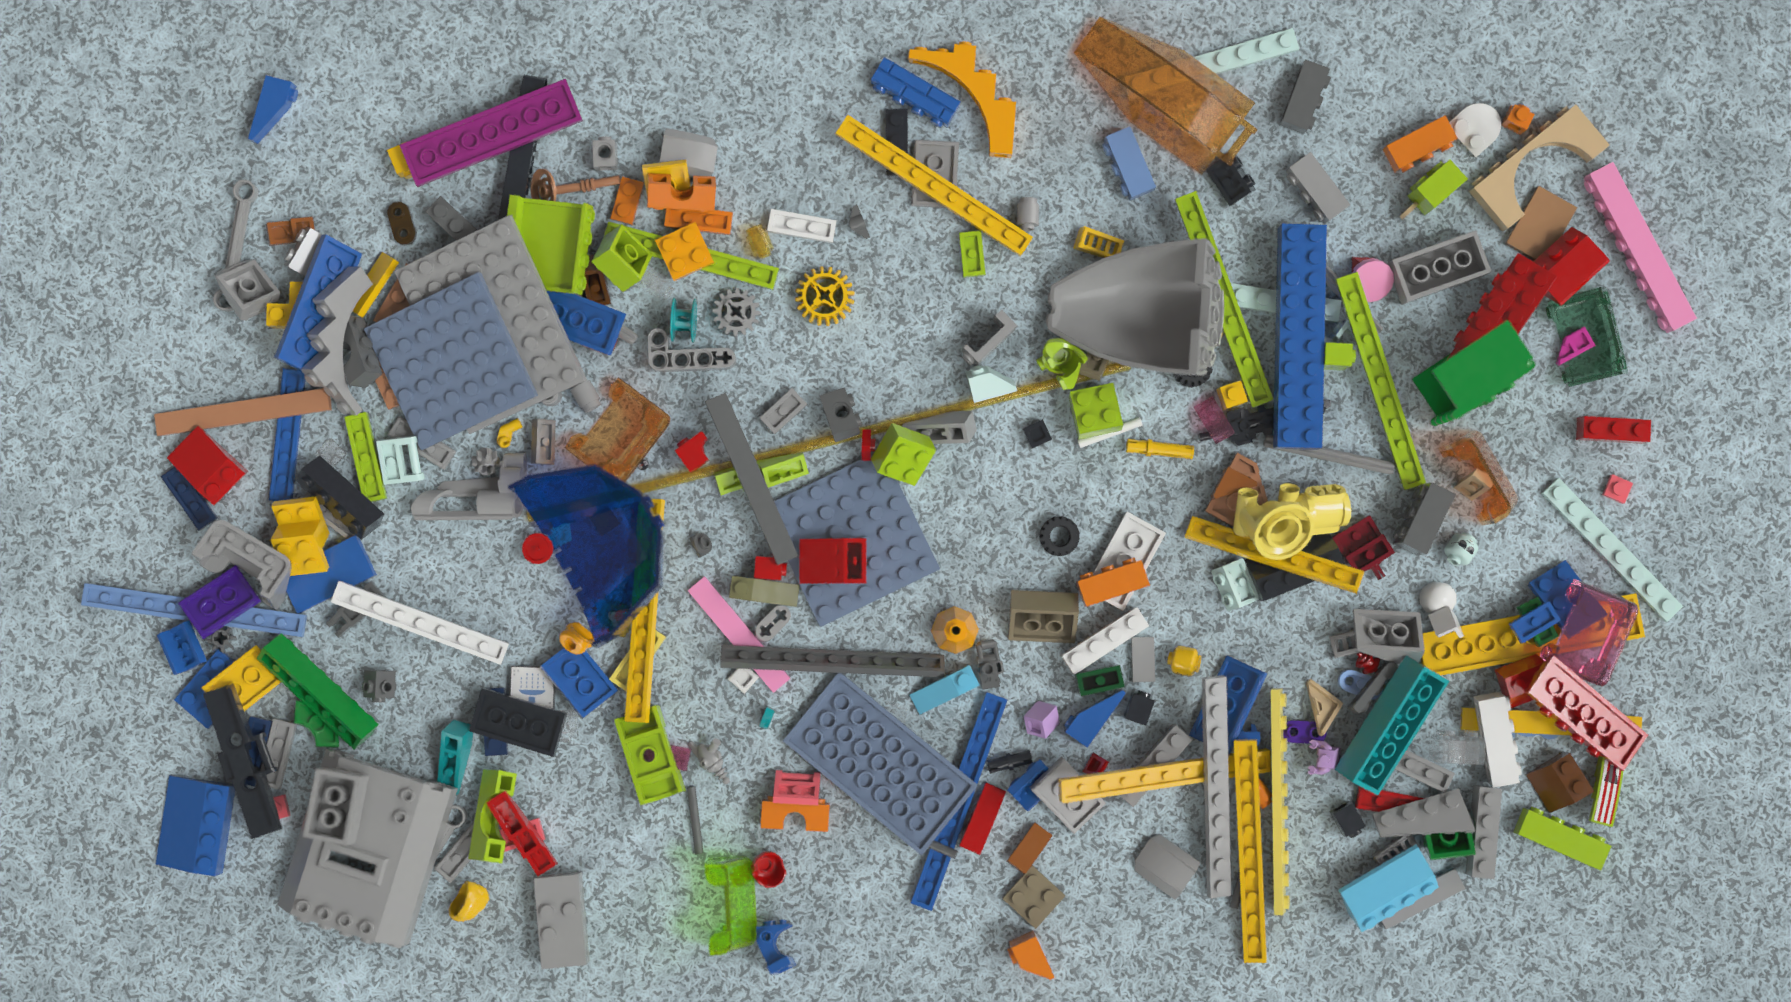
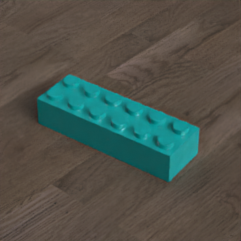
(1391, 725)

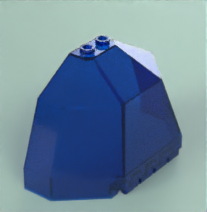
(604, 538)

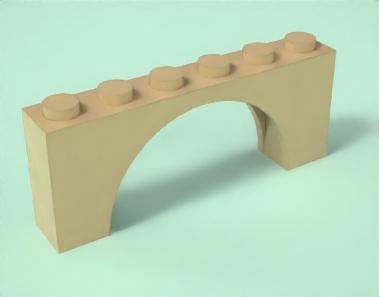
(1569, 131)

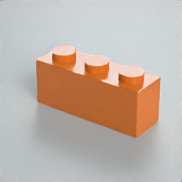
(1420, 145)
(1112, 582)

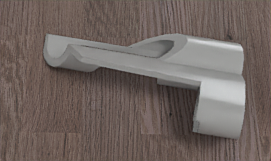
(492, 494)

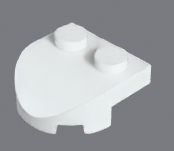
(1477, 127)

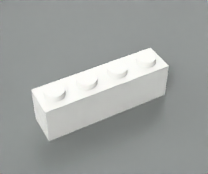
(1104, 640)
(1499, 746)

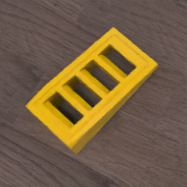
(1081, 236)

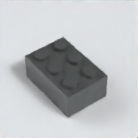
(1423, 518)

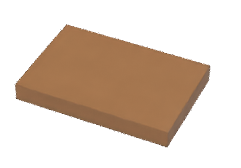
(1542, 224)

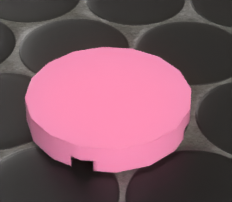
(1375, 278)

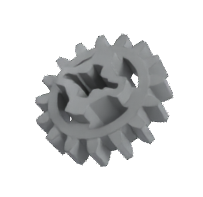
(744, 305)

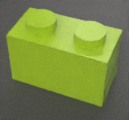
(1338, 356)

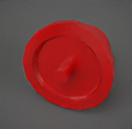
(537, 548)

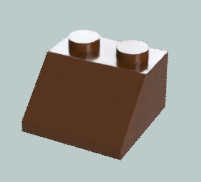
(1559, 782)

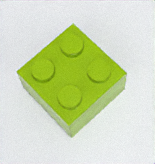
(1441, 182)
(622, 258)
(1095, 411)
(903, 454)

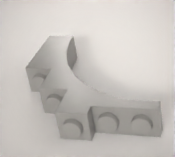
(327, 337)

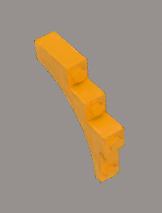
(960, 66)

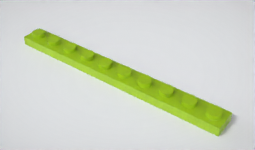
(1233, 323)
(1380, 380)

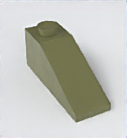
(764, 591)

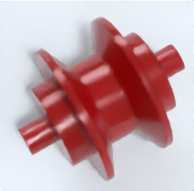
(1367, 662)

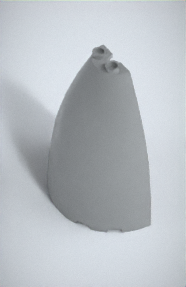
(1145, 307)

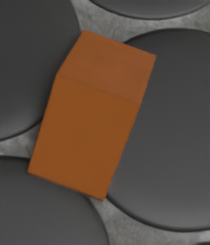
(1231, 482)

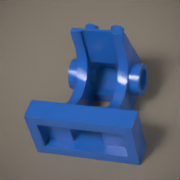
(776, 961)

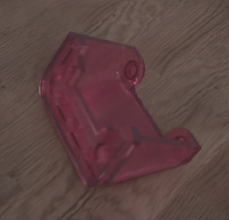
(1593, 632)

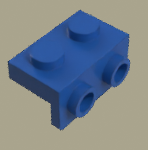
(181, 648)
(1020, 786)

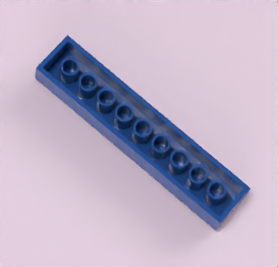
(1299, 336)

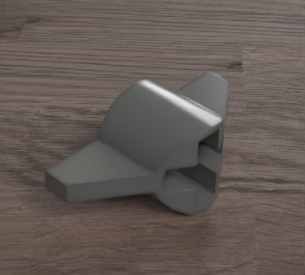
(857, 222)

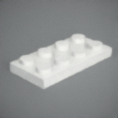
(1130, 540)

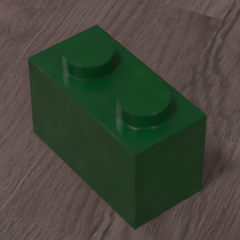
(1099, 680)

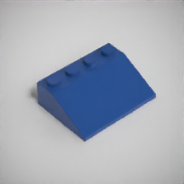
(195, 825)

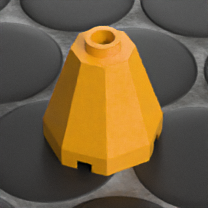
(943, 627)

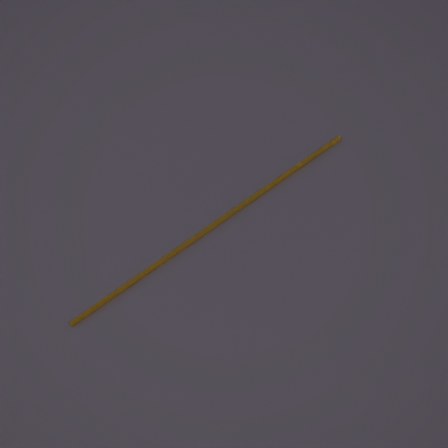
(876, 428)

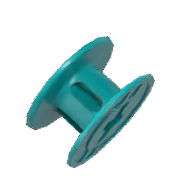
(683, 320)

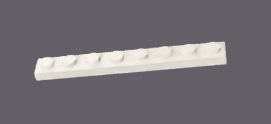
(420, 622)

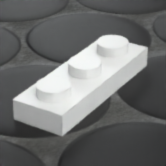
(801, 226)

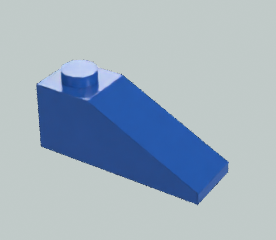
(273, 104)
(1089, 721)

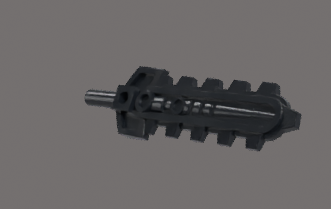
(1248, 424)

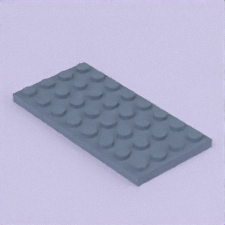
(880, 763)

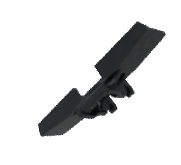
(256, 803)

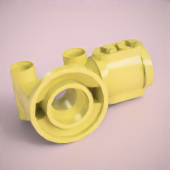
(1287, 525)

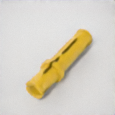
(1158, 448)

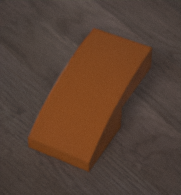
(286, 231)
(1029, 848)

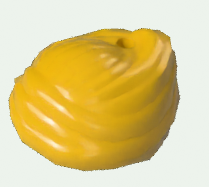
(469, 902)

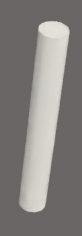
(1126, 427)

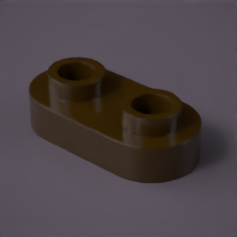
(401, 223)

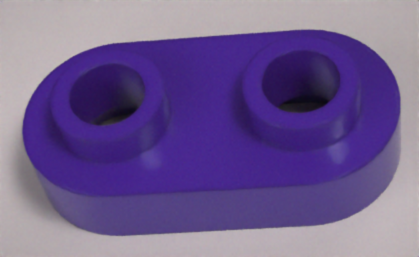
(1304, 732)

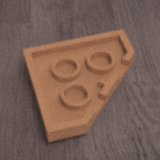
(1225, 507)

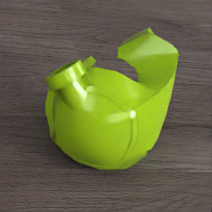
(1063, 358)

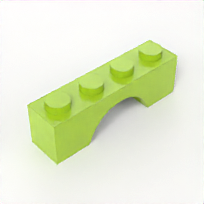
(486, 839)

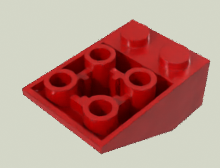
(833, 561)

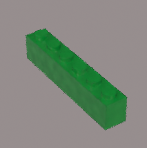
(317, 691)

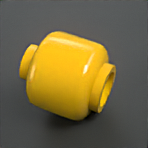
(1184, 661)

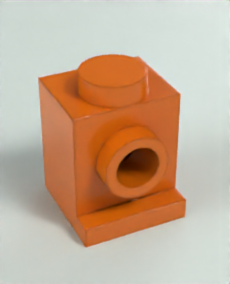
(1517, 118)

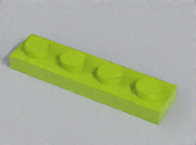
(365, 456)

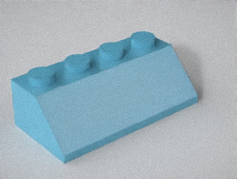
(1388, 888)

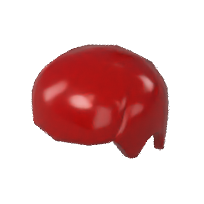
(768, 869)

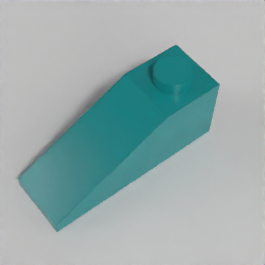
(454, 753)

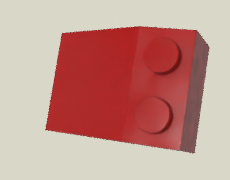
(207, 465)

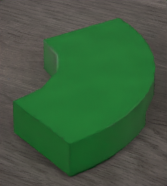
(321, 732)

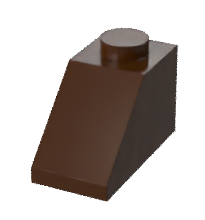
(596, 284)

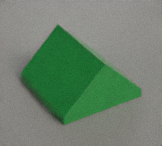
(1448, 845)

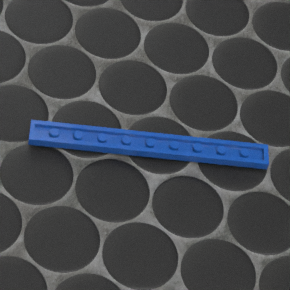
(972, 766)

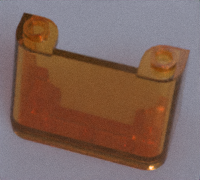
(622, 433)
(1502, 496)

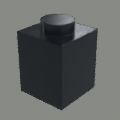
(1139, 707)
(1348, 819)

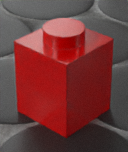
(768, 569)

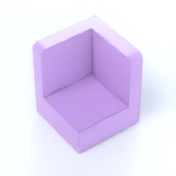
(1041, 719)

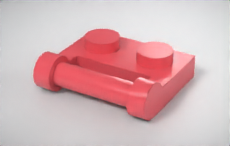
(796, 788)

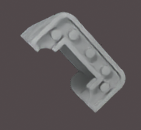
(228, 544)

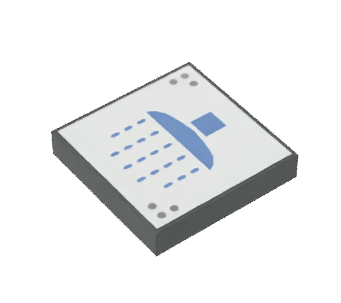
(532, 685)

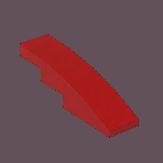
(522, 833)

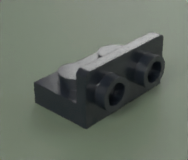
(1231, 180)

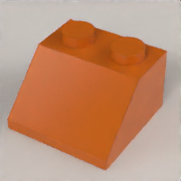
(1029, 955)

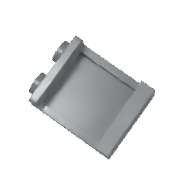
(1007, 328)

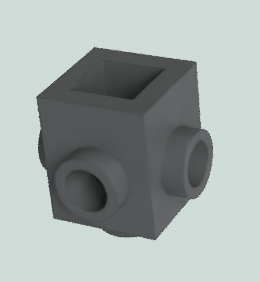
(379, 685)

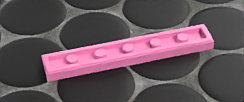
(733, 627)

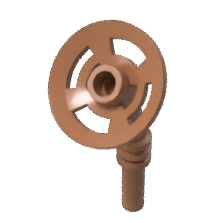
(551, 190)

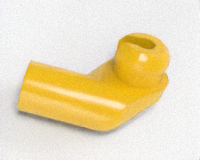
(506, 431)

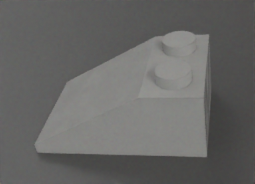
(1389, 634)

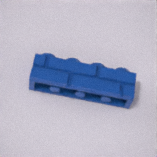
(915, 92)

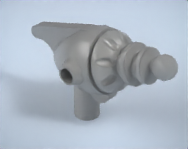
(710, 758)

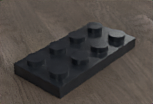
(518, 722)

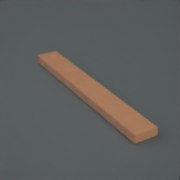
(242, 412)

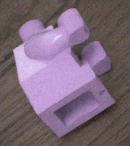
(1327, 757)

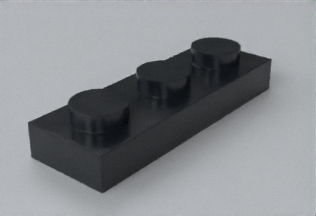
(897, 130)

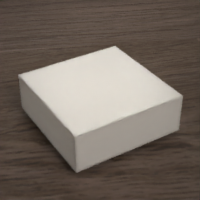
(743, 679)

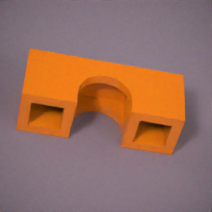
(698, 197)
(815, 815)

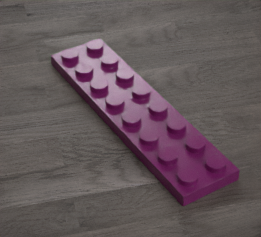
(491, 133)

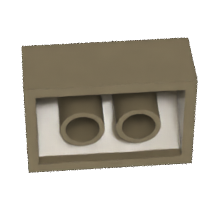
(1043, 616)

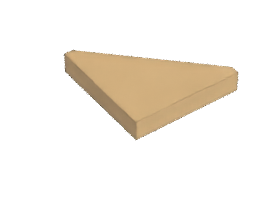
(1324, 706)

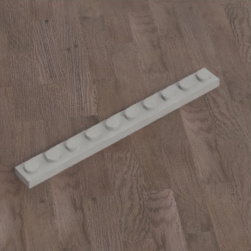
(1216, 786)

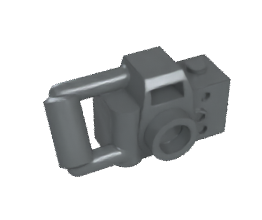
(987, 664)

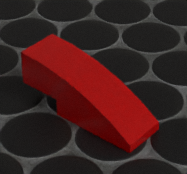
(982, 818)

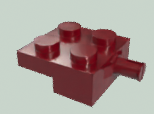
(1364, 546)

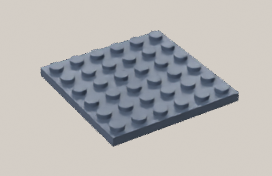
(451, 361)
(858, 505)

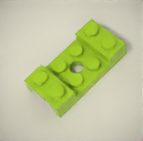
(660, 776)

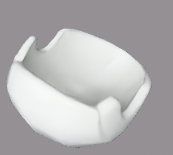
(1437, 596)

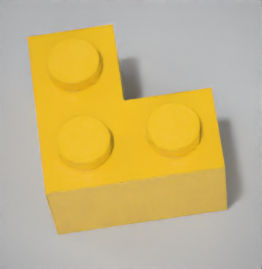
(279, 314)

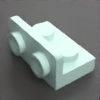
(1235, 584)

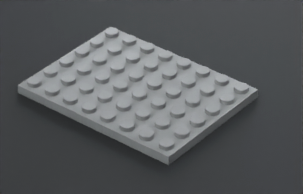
(519, 296)

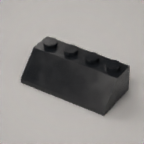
(1274, 581)

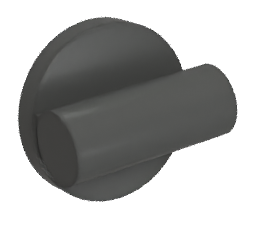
(701, 544)

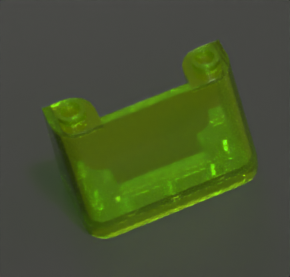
(740, 903)

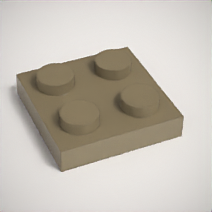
(1033, 897)

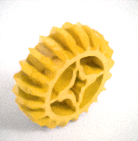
(832, 289)

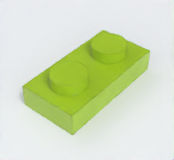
(972, 254)

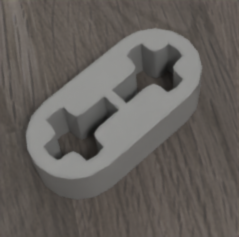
(769, 620)

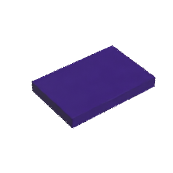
(219, 602)

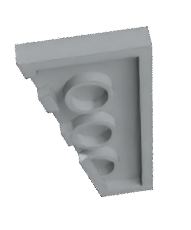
(1434, 814)

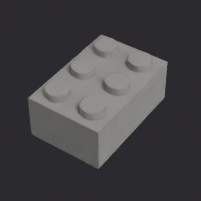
(335, 806)

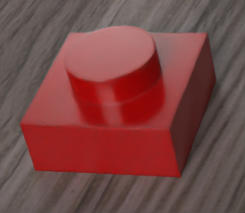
(868, 444)

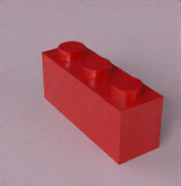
(1613, 429)

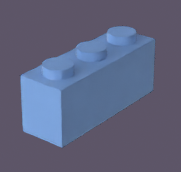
(1128, 164)

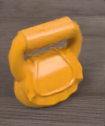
(576, 638)

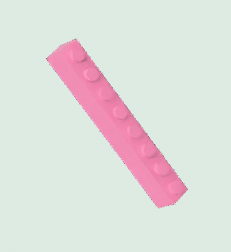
(1639, 247)

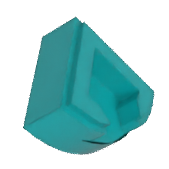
(767, 717)

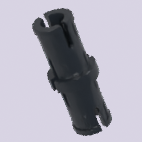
(1009, 761)

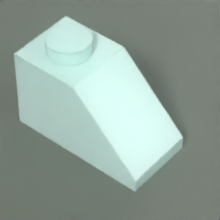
(988, 383)

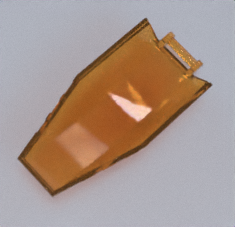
(1167, 93)

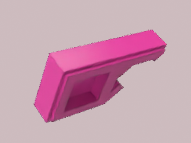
(1574, 344)

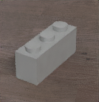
(1317, 188)

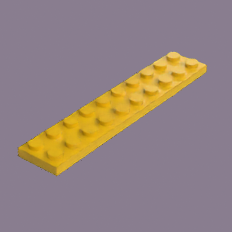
(1490, 645)

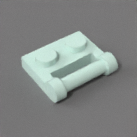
(393, 462)

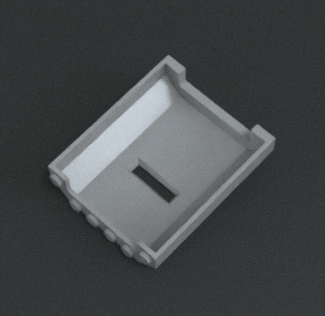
(397, 833)

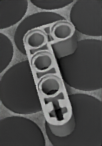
(692, 356)

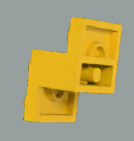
(301, 534)

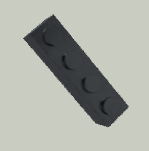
(340, 497)

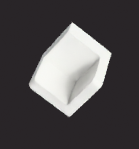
(1444, 622)

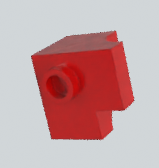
(692, 451)

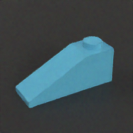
(944, 689)

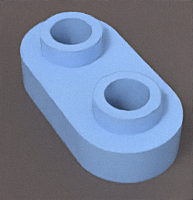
(1358, 683)

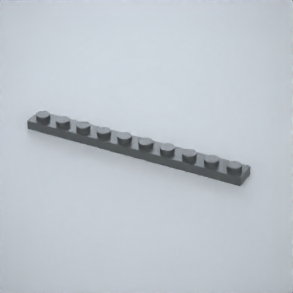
(832, 661)

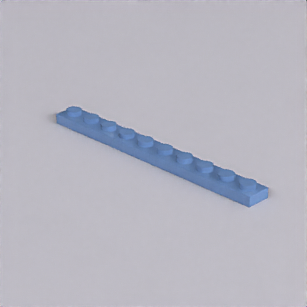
(167, 606)

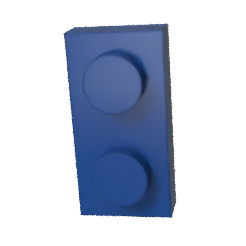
(1534, 622)

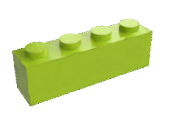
(1561, 838)

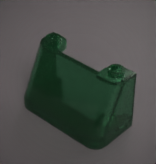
(1596, 313)

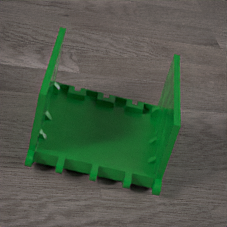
(1475, 374)

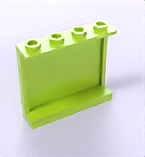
(556, 240)

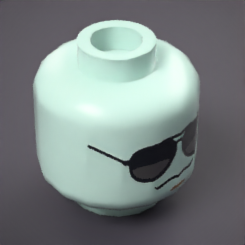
(1461, 549)

